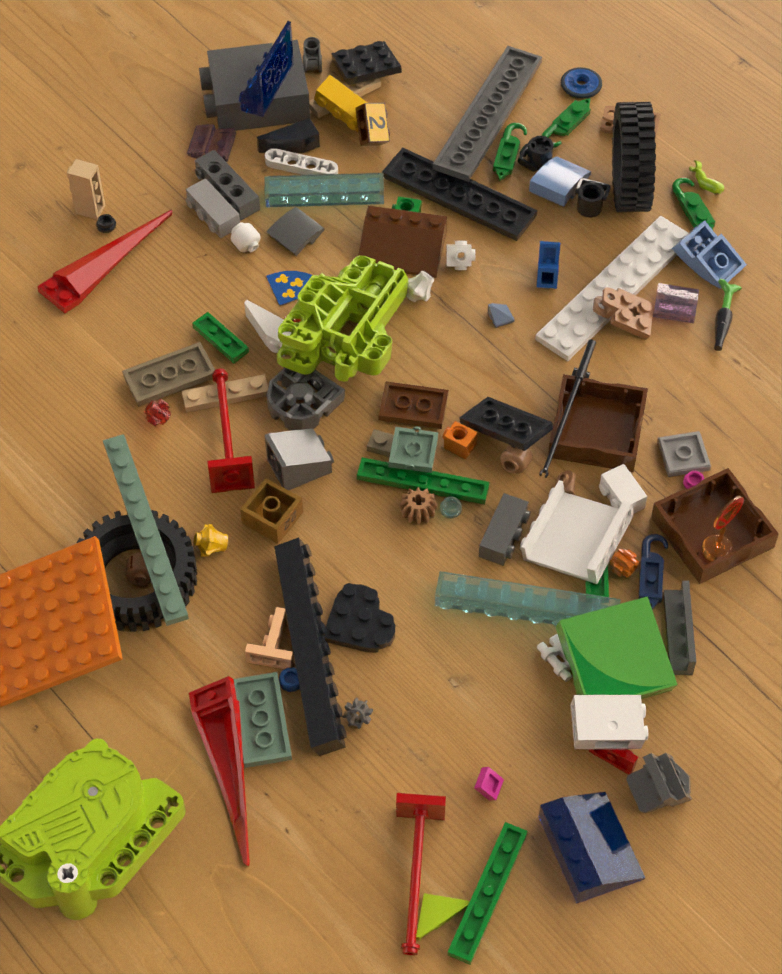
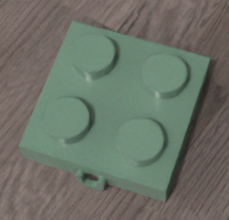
(413, 449)

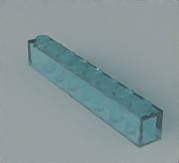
(514, 599)

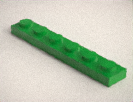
(436, 482)
(487, 893)

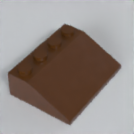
(404, 239)

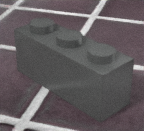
(504, 529)

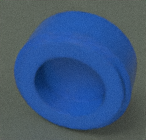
(289, 680)

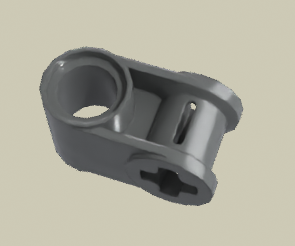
(312, 55)

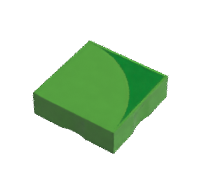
(617, 651)

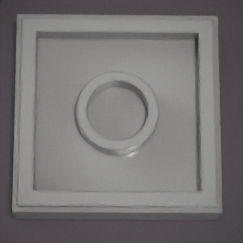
(683, 453)

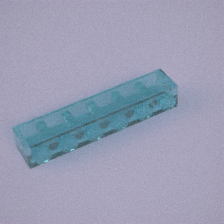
(324, 190)

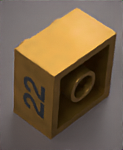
(271, 510)

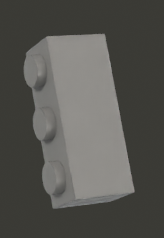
(212, 208)

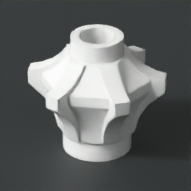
(419, 287)

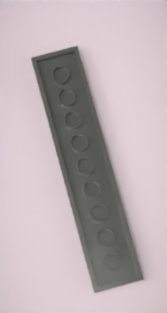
(487, 113)

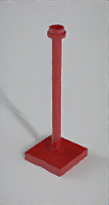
(230, 472)
(420, 808)

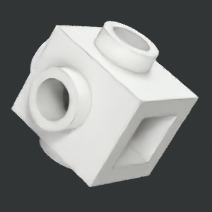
(452, 252)

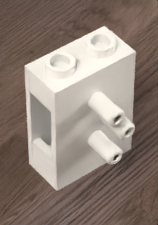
(608, 722)

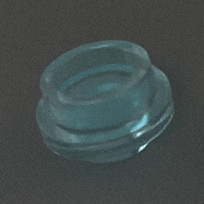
(450, 507)

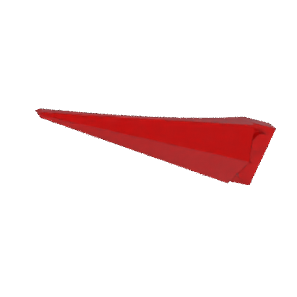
(76, 281)
(219, 724)

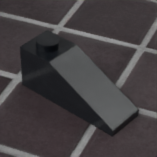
(293, 138)

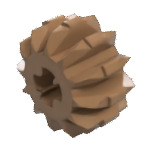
(418, 505)

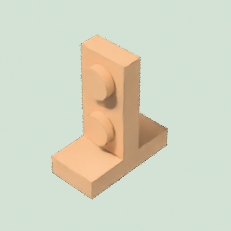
(269, 653)

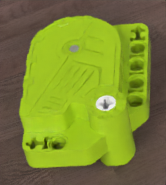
(83, 829)

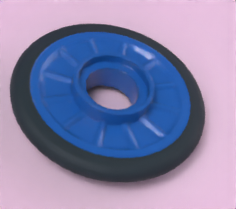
(572, 88)

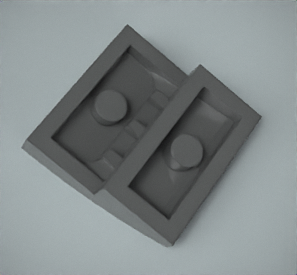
(295, 230)

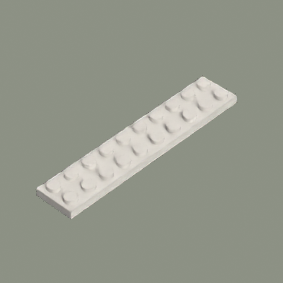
(629, 272)

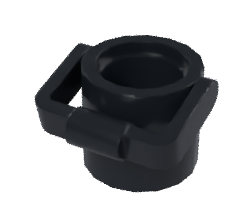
(538, 152)
(591, 197)

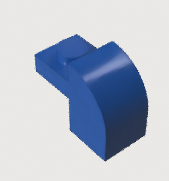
(548, 264)

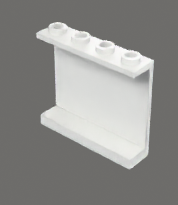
(575, 534)

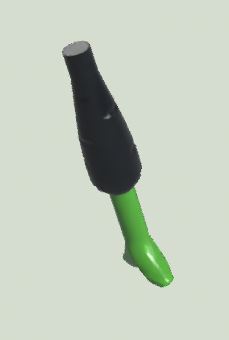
(724, 315)

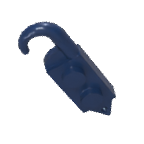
(651, 571)

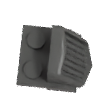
(659, 783)

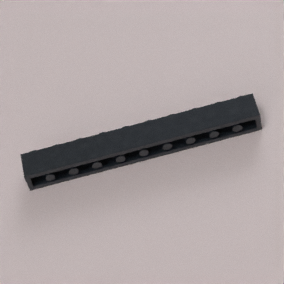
(310, 648)

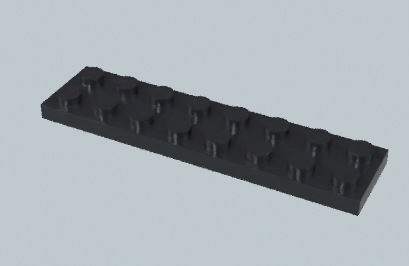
(463, 197)

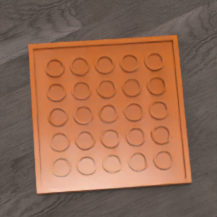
(55, 621)

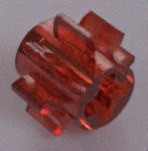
(157, 412)

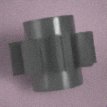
(355, 719)

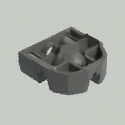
(302, 415)

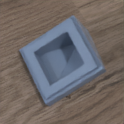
(500, 314)

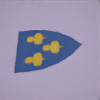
(287, 284)

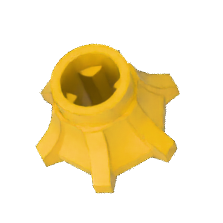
(210, 540)

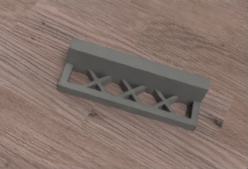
(680, 630)

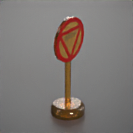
(718, 543)

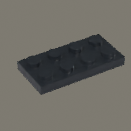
(506, 423)

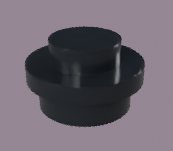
(106, 223)

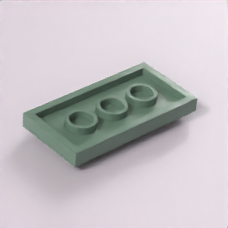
(262, 720)

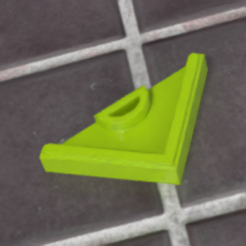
(437, 911)

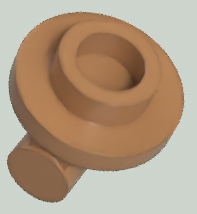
(568, 479)

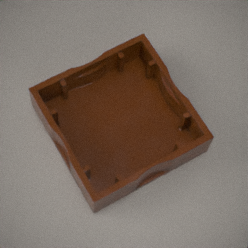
(601, 424)
(689, 518)

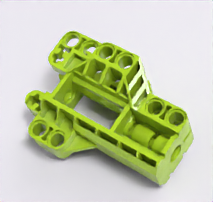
(328, 304)

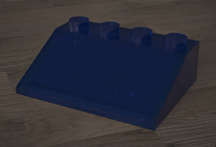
(269, 74)
(589, 845)

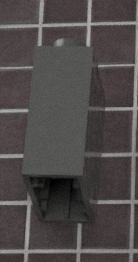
(229, 75)

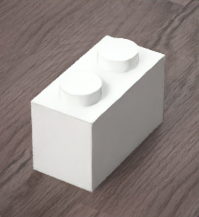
(620, 486)

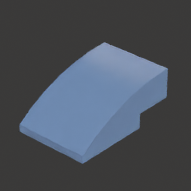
(557, 180)
(709, 255)

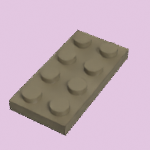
(169, 374)

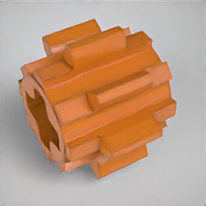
(624, 563)

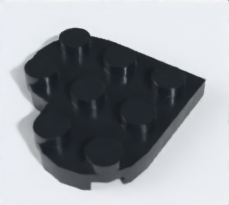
(358, 621)

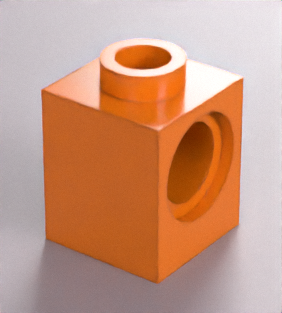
(459, 447)

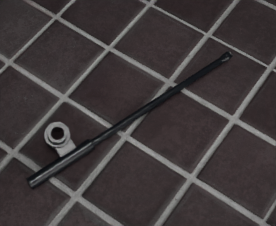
(579, 373)

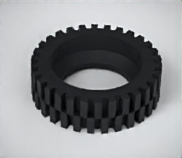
(633, 156)
(117, 537)

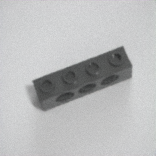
(227, 183)

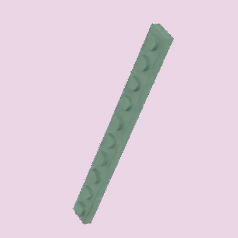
(145, 530)

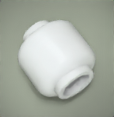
(245, 237)

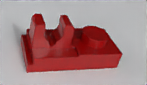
(620, 758)

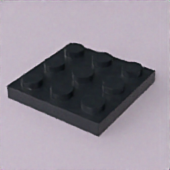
(366, 62)

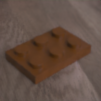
(413, 405)

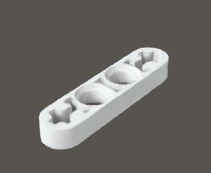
(282, 157)

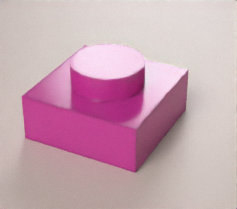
(489, 783)

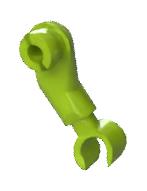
(706, 183)

